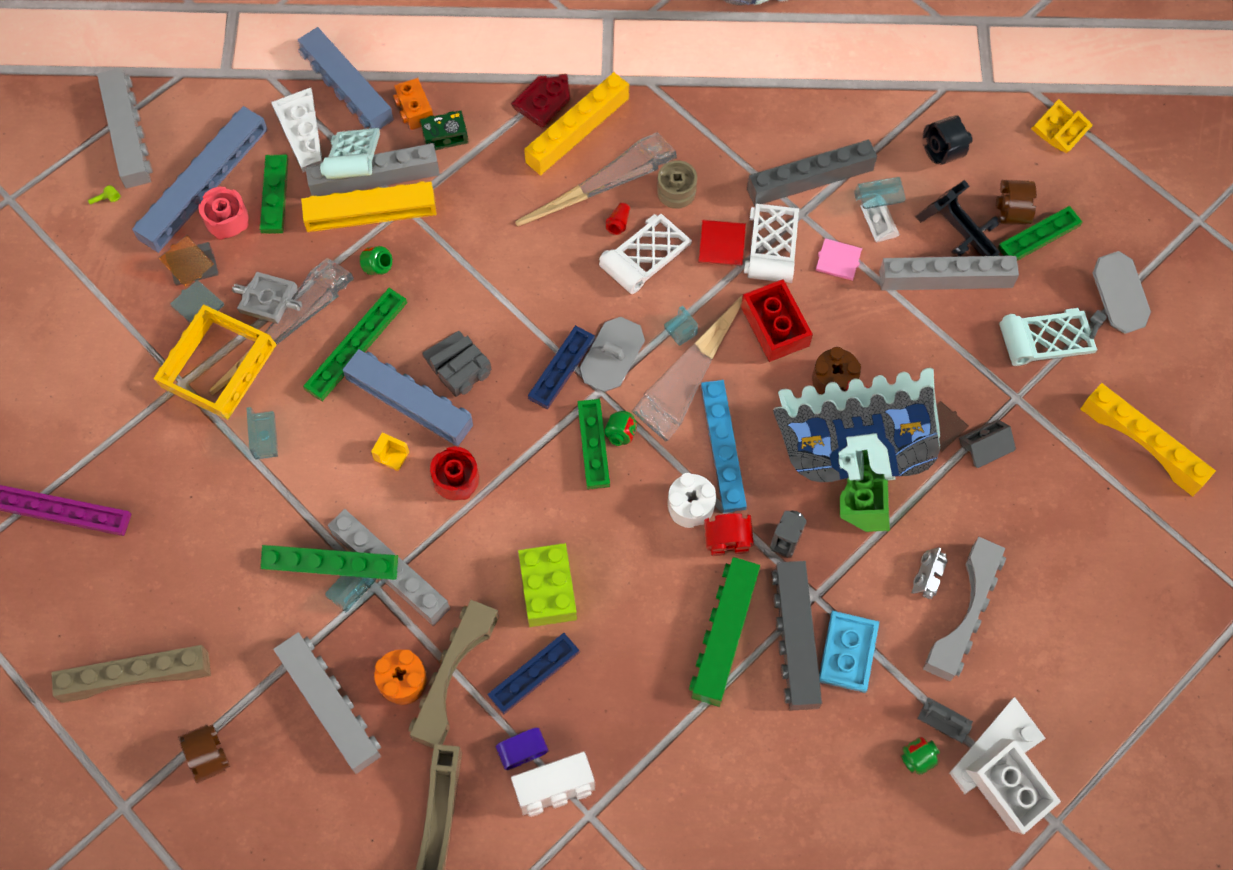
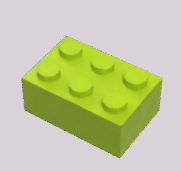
(547, 585)

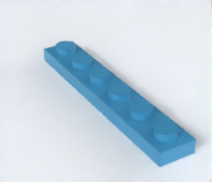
(723, 446)

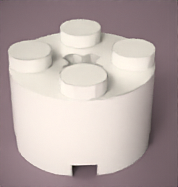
(690, 487)

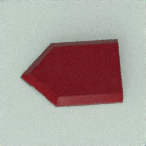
(543, 98)

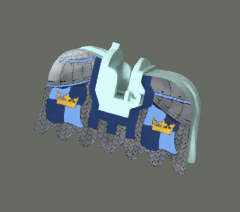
(888, 420)

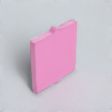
(838, 259)

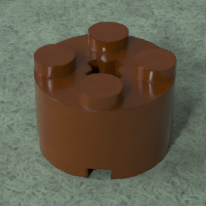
(1016, 202)
(835, 366)
(202, 753)

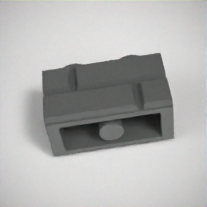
(465, 371)
(788, 533)

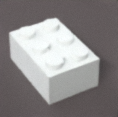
(554, 784)
(1013, 785)

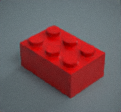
(776, 320)

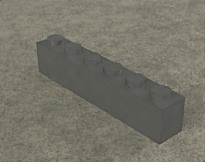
(811, 172)
(797, 634)

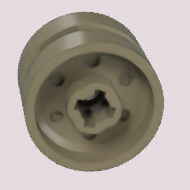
(676, 184)

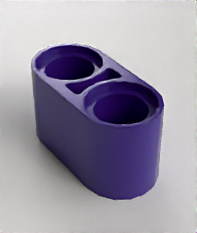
(522, 748)

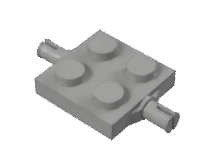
(267, 297)

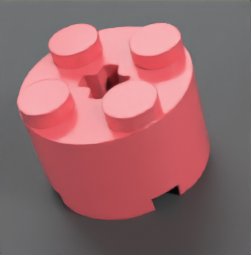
(223, 212)

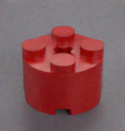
(443, 470)
(729, 533)

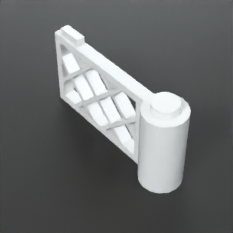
(772, 265)
(624, 268)

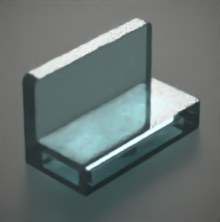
(880, 193)
(262, 434)
(348, 590)

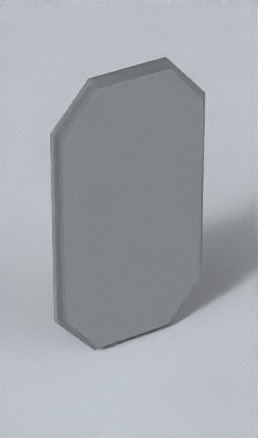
(1121, 292)
(612, 354)

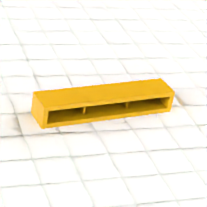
(576, 123)
(368, 206)

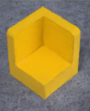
(390, 451)

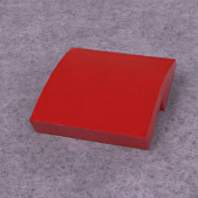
(722, 243)

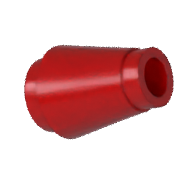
(617, 221)

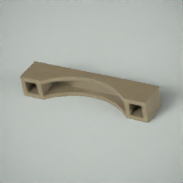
(475, 627)
(163, 666)
(440, 807)

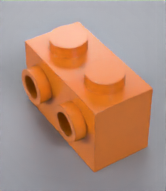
(413, 102)

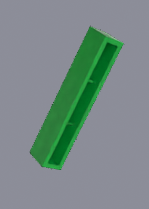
(725, 632)

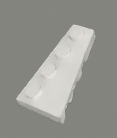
(300, 126)
(1009, 724)

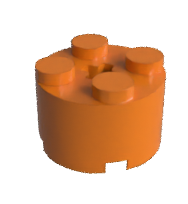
(397, 663)

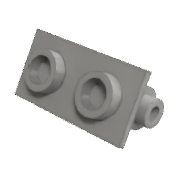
(932, 563)

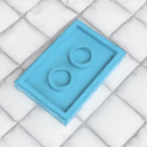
(848, 651)

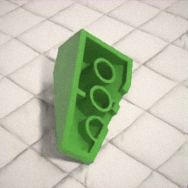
(866, 501)

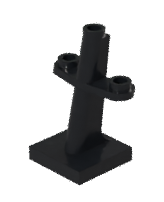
(949, 207)

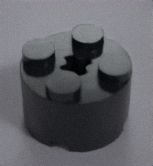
(947, 140)

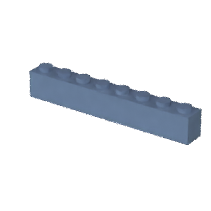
(203, 174)

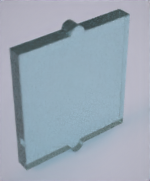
(193, 299)

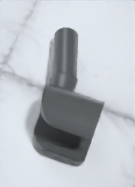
(1098, 319)

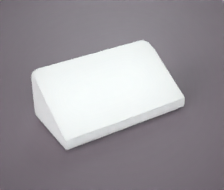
(880, 223)

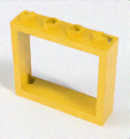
(244, 374)

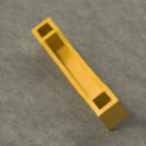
(1181, 464)

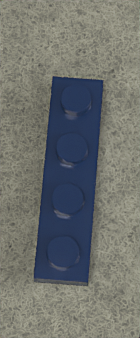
(561, 367)
(533, 673)

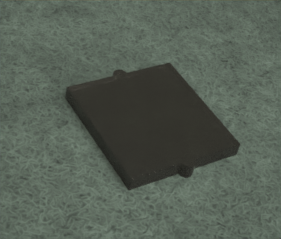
(950, 425)

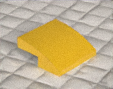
(1061, 126)

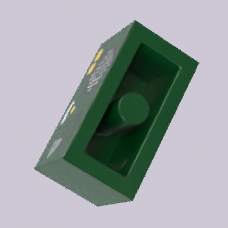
(445, 130)

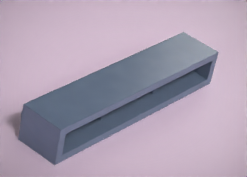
(344, 79)
(408, 397)

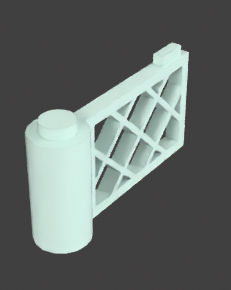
(354, 158)
(1020, 338)

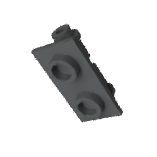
(945, 720)

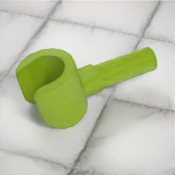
(109, 192)

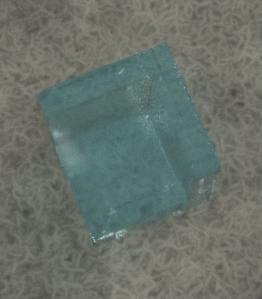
(682, 326)

